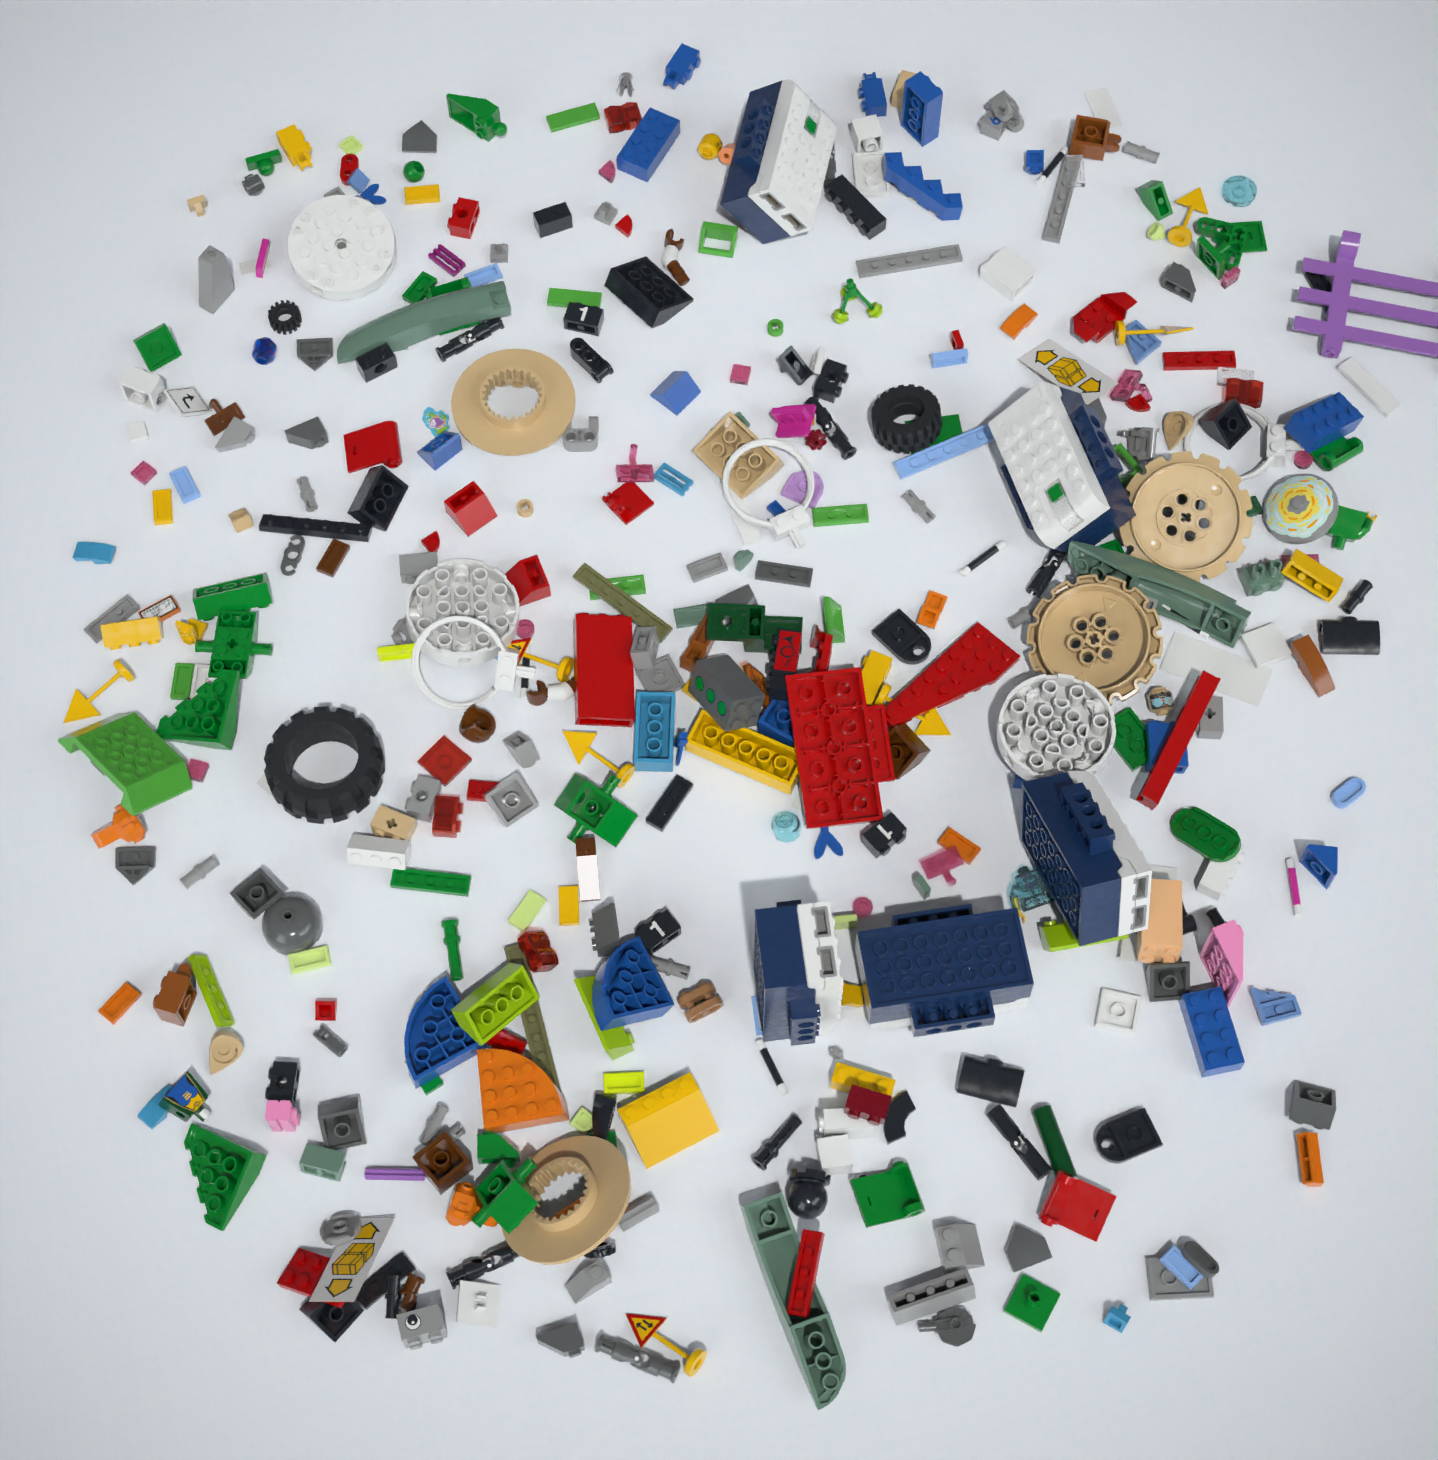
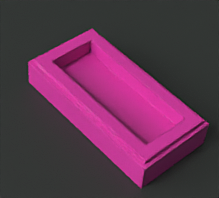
(262, 258)

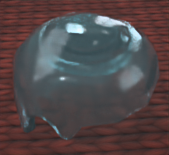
(786, 826)

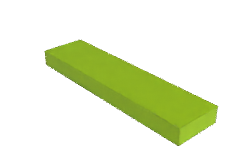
(211, 990)

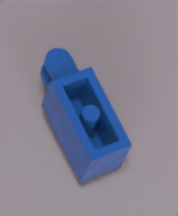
(682, 66)
(872, 95)

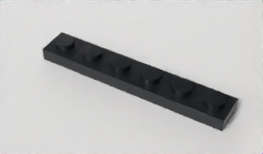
(315, 528)

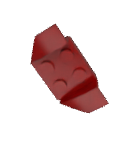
(1100, 316)
(823, 642)

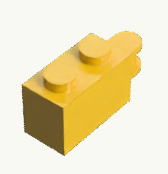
(295, 147)

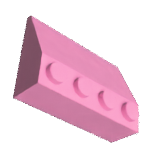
(1224, 958)

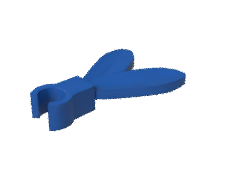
(369, 194)
(679, 742)
(824, 839)

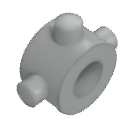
(836, 1052)

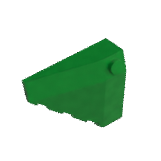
(208, 717)
(223, 1171)

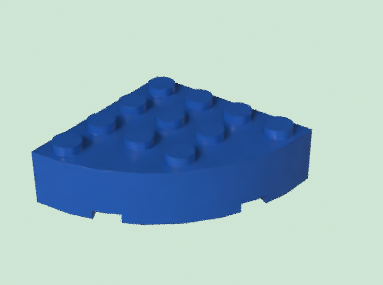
(629, 988)
(433, 1036)

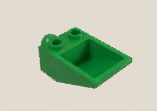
(476, 115)

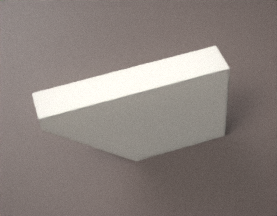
(817, 360)

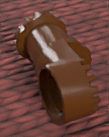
(410, 1292)

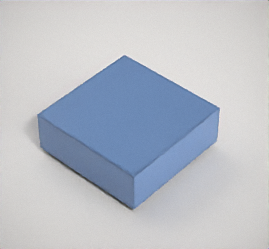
(358, 180)

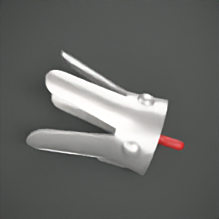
(625, 80)

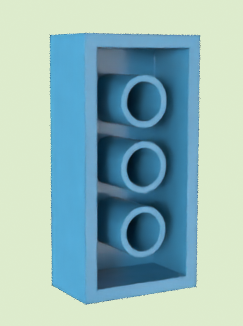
(654, 731)

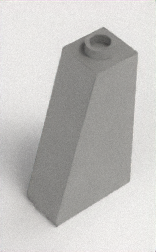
(214, 279)

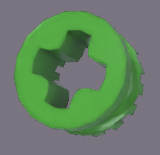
(776, 332)

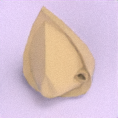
(1176, 427)
(223, 1050)

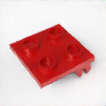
(628, 502)

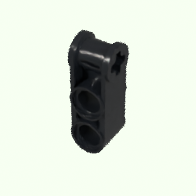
(598, 367)

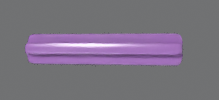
(406, 1174)

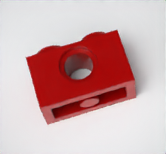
(463, 218)

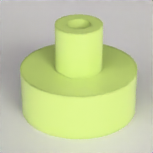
(1156, 231)

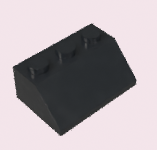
(378, 498)

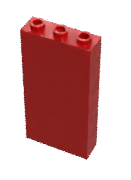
(603, 670)

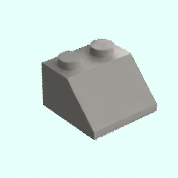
(958, 1247)

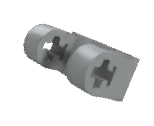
(1007, 110)
(581, 435)

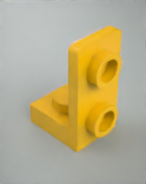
(191, 631)

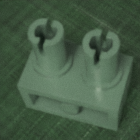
(1262, 578)

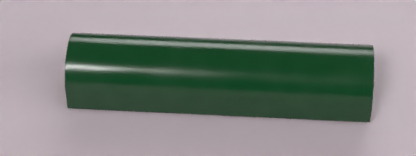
(1053, 1140)

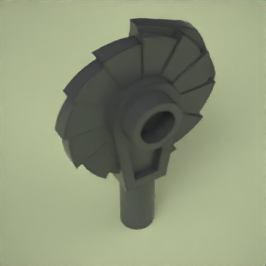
(953, 1327)

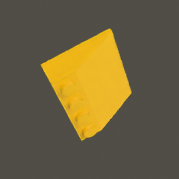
(668, 1120)

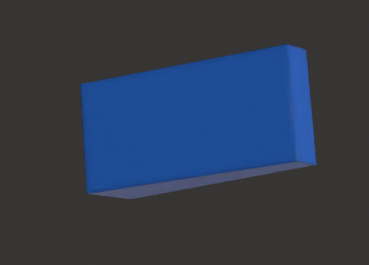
(775, 508)

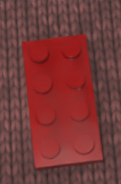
(304, 1273)

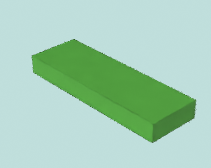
(573, 117)
(562, 297)
(840, 515)
(630, 584)

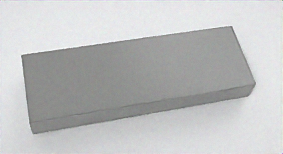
(118, 612)

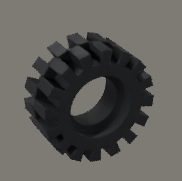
(288, 325)

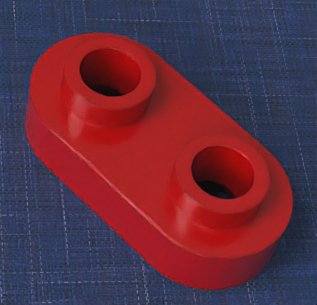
(348, 164)

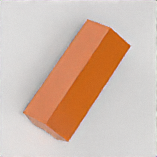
(1310, 1159)

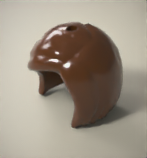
(477, 725)

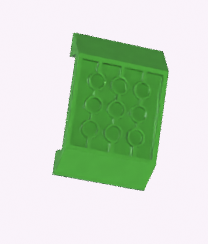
(133, 760)

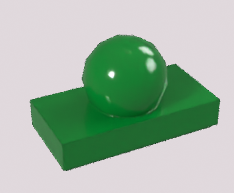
(264, 162)

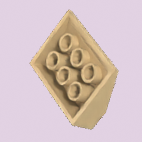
(750, 469)

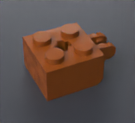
(1093, 138)
(176, 996)

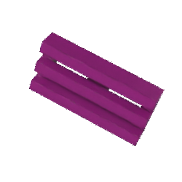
(432, 256)

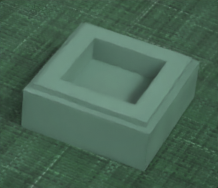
(922, 886)

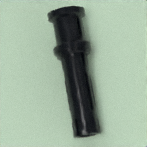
(771, 1148)

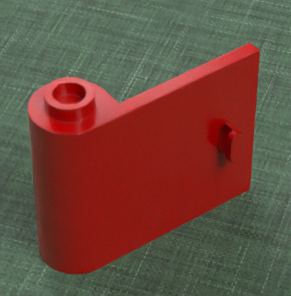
(373, 446)
(1075, 1205)

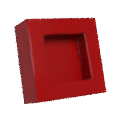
(956, 340)

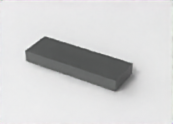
(784, 573)

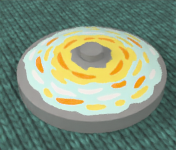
(1301, 508)

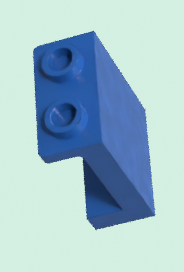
(1156, 736)

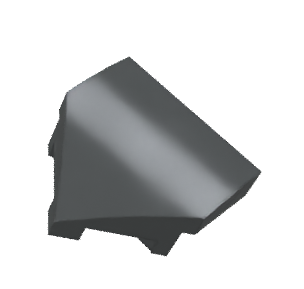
(419, 139)
(315, 351)
(135, 862)
(1026, 1249)

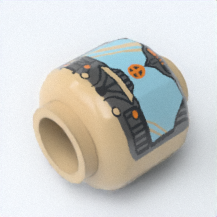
(1160, 701)

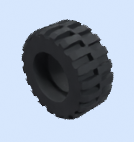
(901, 402)

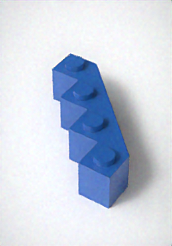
(926, 192)

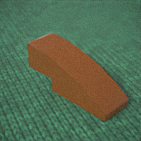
(698, 647)
(1312, 665)

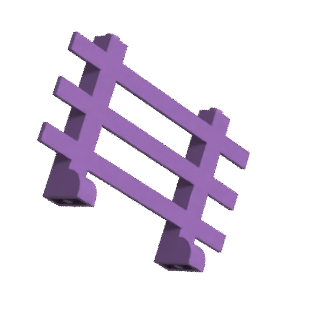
(1339, 301)

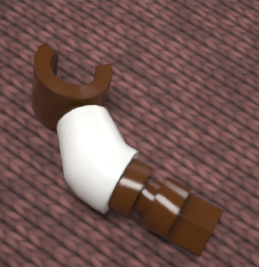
(670, 258)
(555, 692)

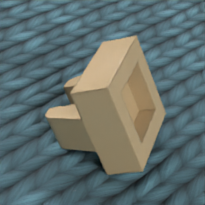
(197, 203)

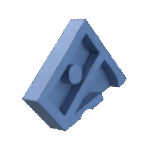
(1141, 344)
(1273, 1006)

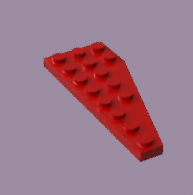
(965, 667)

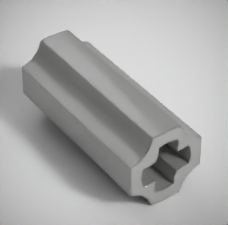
(638, 1212)

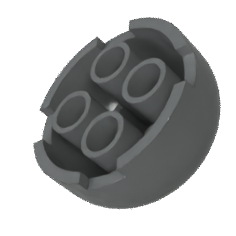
(292, 933)

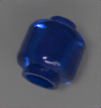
(264, 351)

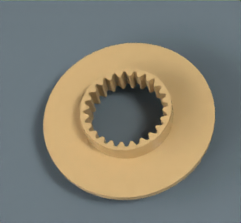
(518, 369)
(593, 1219)

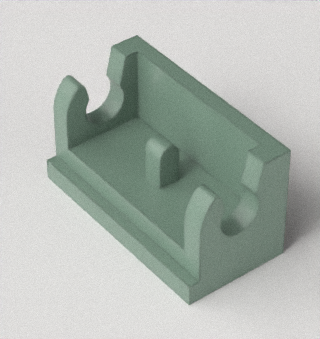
(323, 1162)

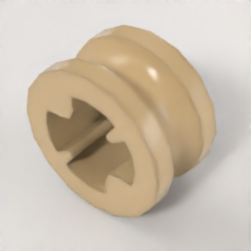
(527, 512)

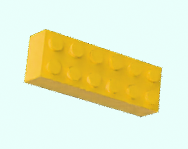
(745, 753)

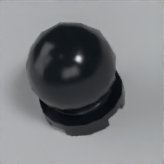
(807, 1195)

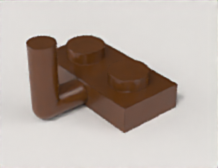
(219, 422)

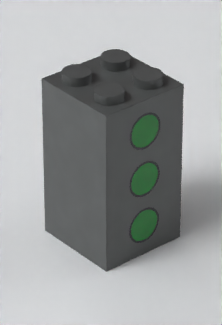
(726, 693)

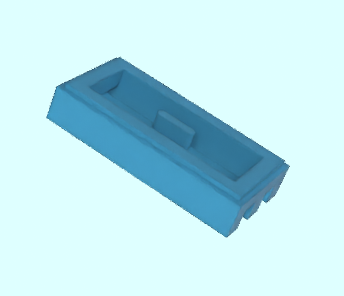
(685, 487)

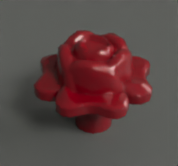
(816, 439)

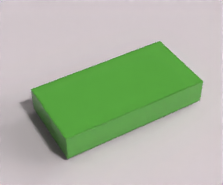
(182, 681)

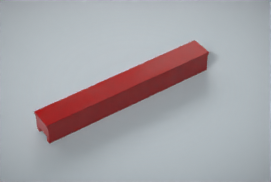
(1178, 740)

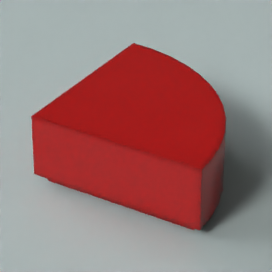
(625, 226)
(1138, 404)
(431, 542)

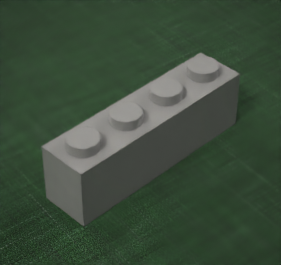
(931, 1296)

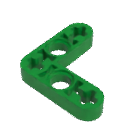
(1229, 235)

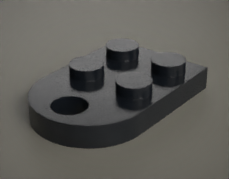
(902, 637)
(1129, 1136)

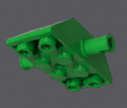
(234, 643)
(608, 821)
(506, 1195)

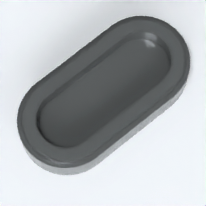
(1200, 1259)

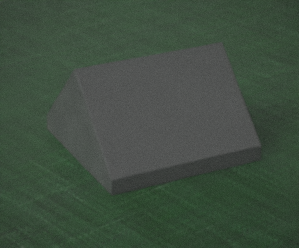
(1168, 981)

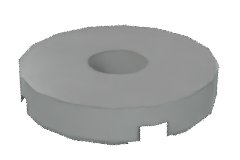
(333, 1235)

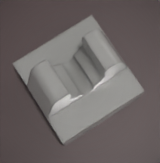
(606, 213)
(499, 253)

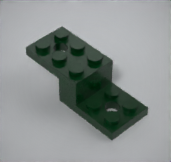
(748, 626)

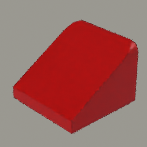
(325, 1009)

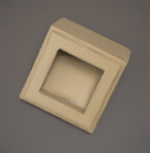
(241, 520)

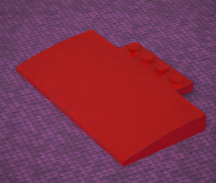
(838, 747)

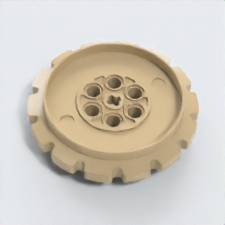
(1223, 509)
(1087, 603)

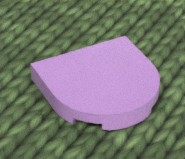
(796, 488)

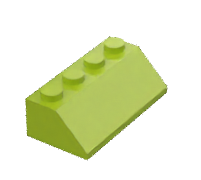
(1059, 937)
(496, 1003)
(616, 1040)

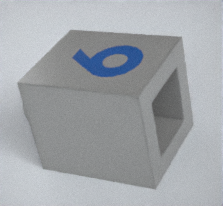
(992, 126)

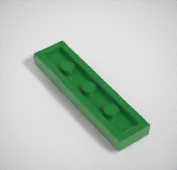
(431, 882)

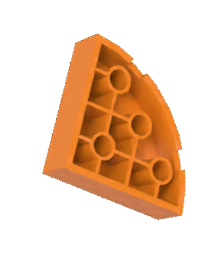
(516, 1092)

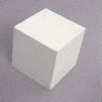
(866, 134)
(834, 1154)

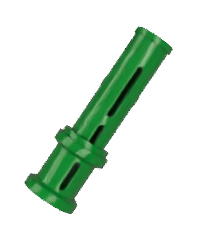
(452, 942)

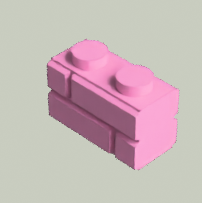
(282, 1116)

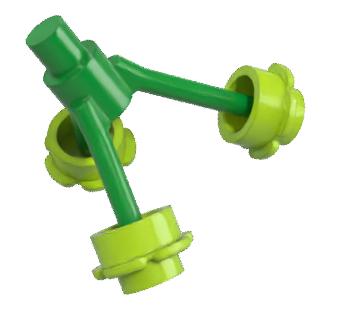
(850, 293)

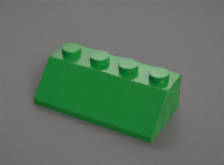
(232, 595)

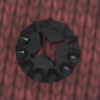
(602, 1250)

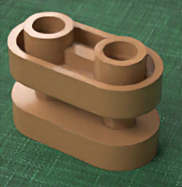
(703, 992)

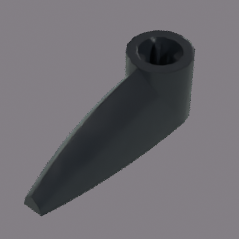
(603, 1114)

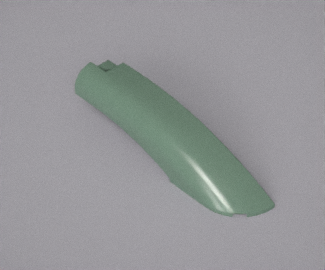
(425, 319)
(1199, 603)
(811, 1338)

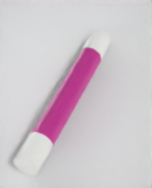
(1294, 887)

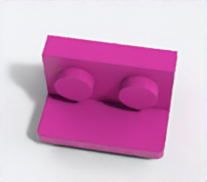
(794, 420)

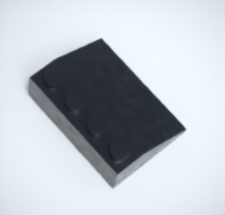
(647, 291)

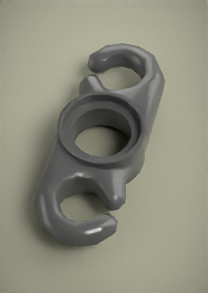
(292, 548)

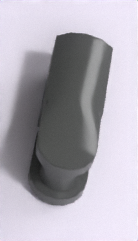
(331, 1042)

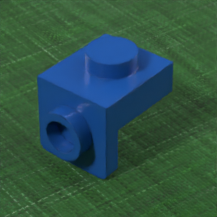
(1034, 161)

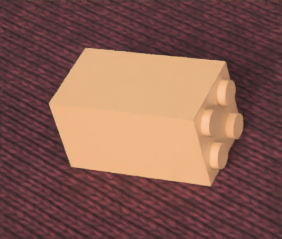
(1165, 929)

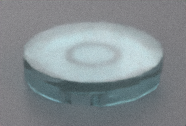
(1239, 191)

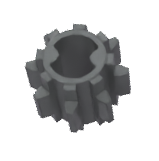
(253, 184)

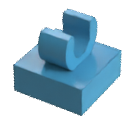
(1117, 1318)

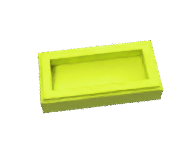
(396, 652)
(623, 1083)

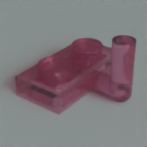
(1127, 384)
(634, 472)
(942, 864)

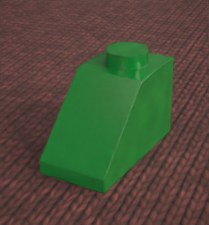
(1155, 199)
(493, 1148)

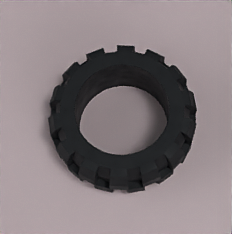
(312, 729)

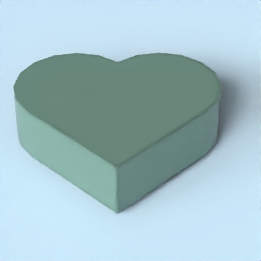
(742, 559)

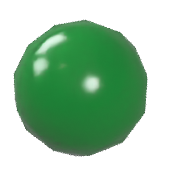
(413, 171)

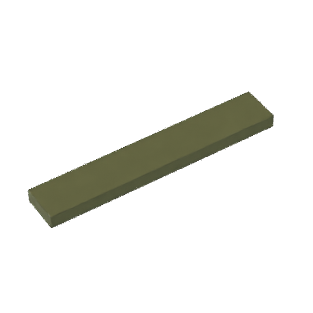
(620, 600)

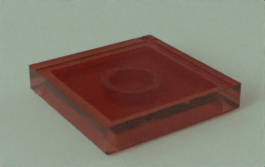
(444, 760)

